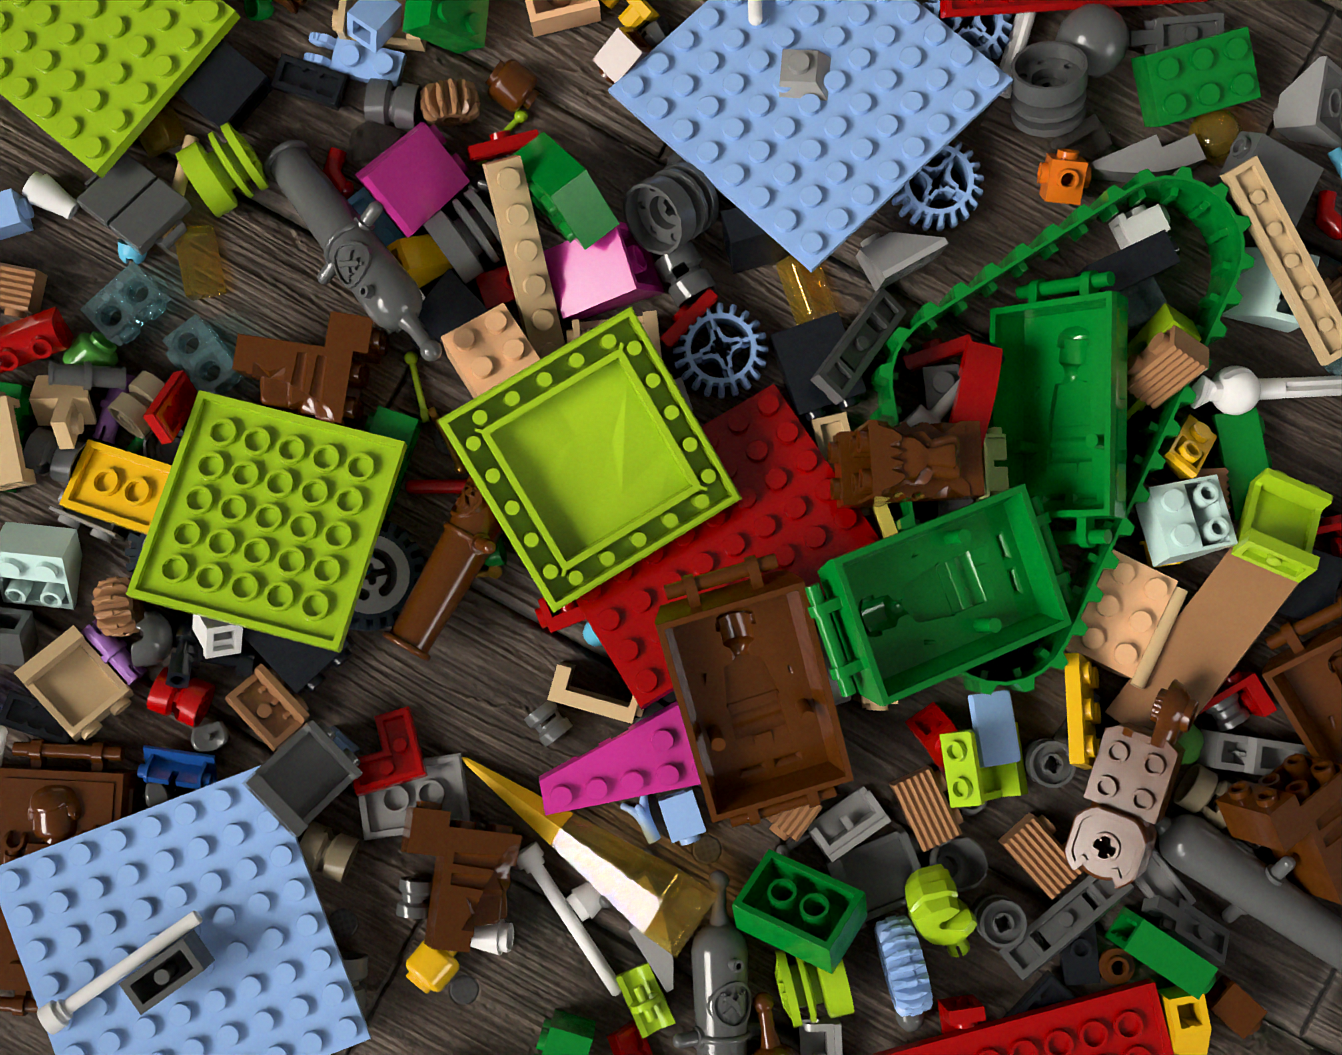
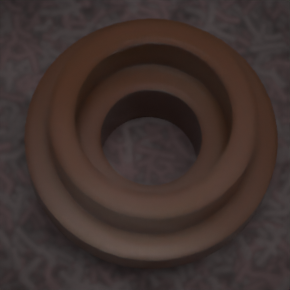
(1106, 960)

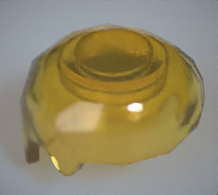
(1216, 134)

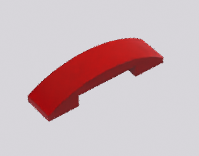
(977, 385)

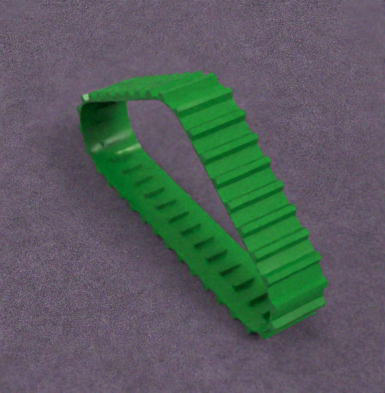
(1226, 247)

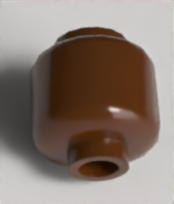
(512, 85)

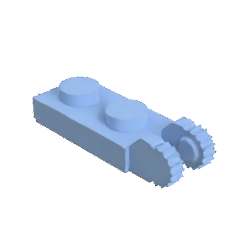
(357, 60)

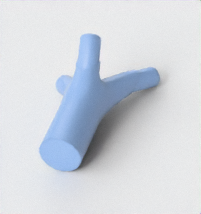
(643, 816)

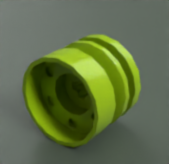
(222, 169)
(807, 985)

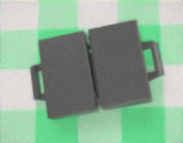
(135, 205)

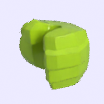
(937, 909)

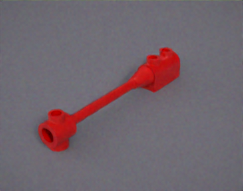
(33, 339)

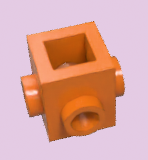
(1065, 188)

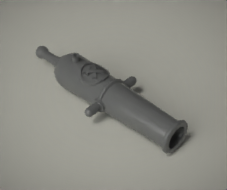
(350, 244)
(1250, 884)
(720, 983)

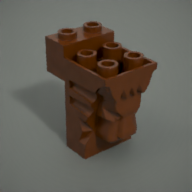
(313, 378)
(906, 463)
(1297, 816)
(468, 872)

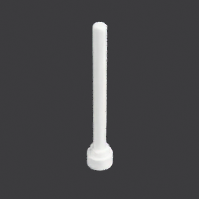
(532, 862)
(56, 1014)

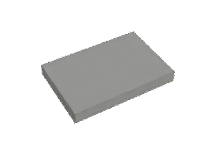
(385, 810)

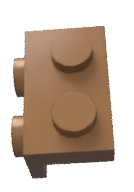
(269, 707)

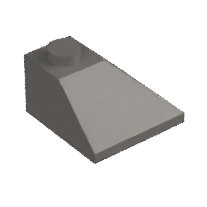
(804, 73)
(1312, 106)
(897, 255)

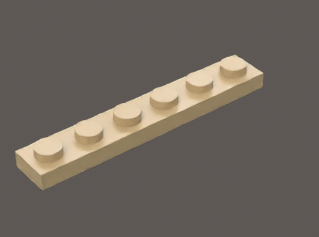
(524, 254)
(1287, 258)

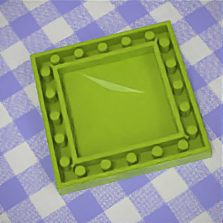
(590, 459)

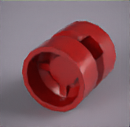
(187, 704)

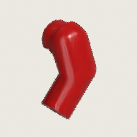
(333, 168)
(1327, 217)

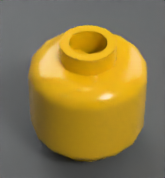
(431, 968)

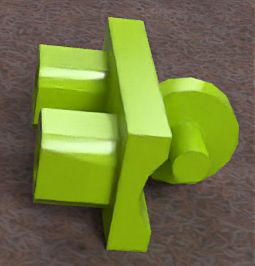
(645, 999)

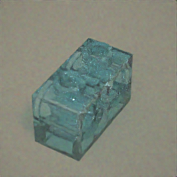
(121, 296)
(210, 352)

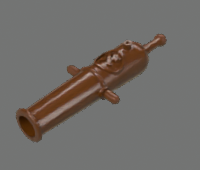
(448, 573)

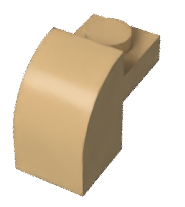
(63, 408)

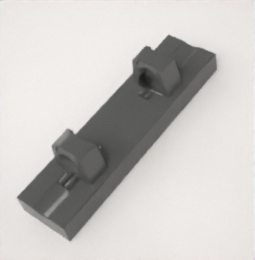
(858, 346)
(1063, 924)

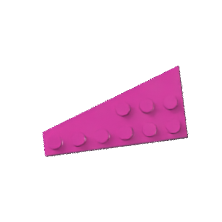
(637, 763)

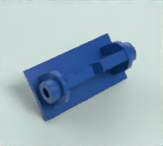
(190, 768)

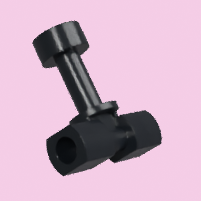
(190, 654)

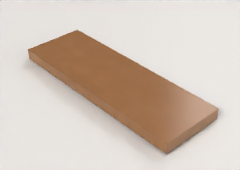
(1209, 637)

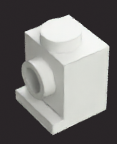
(1139, 224)
(217, 637)

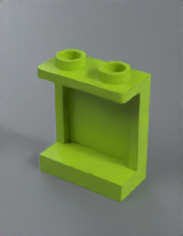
(1281, 524)
(973, 785)

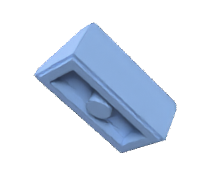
(994, 728)

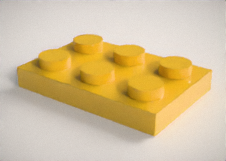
(116, 486)
(1081, 710)

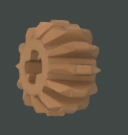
(449, 102)
(114, 609)

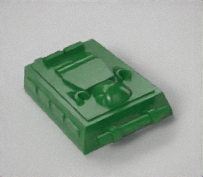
(1066, 400)
(941, 597)

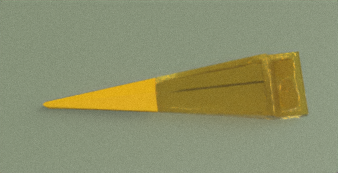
(645, 889)

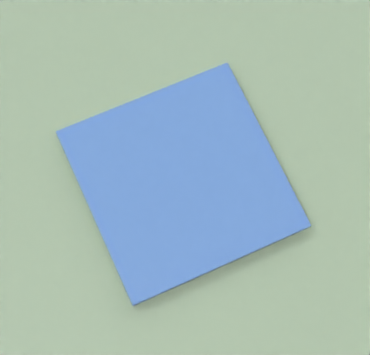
(805, 163)
(118, 886)

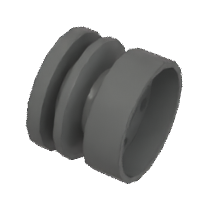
(1049, 88)
(670, 208)
(466, 236)

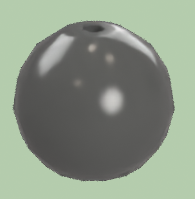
(1099, 34)

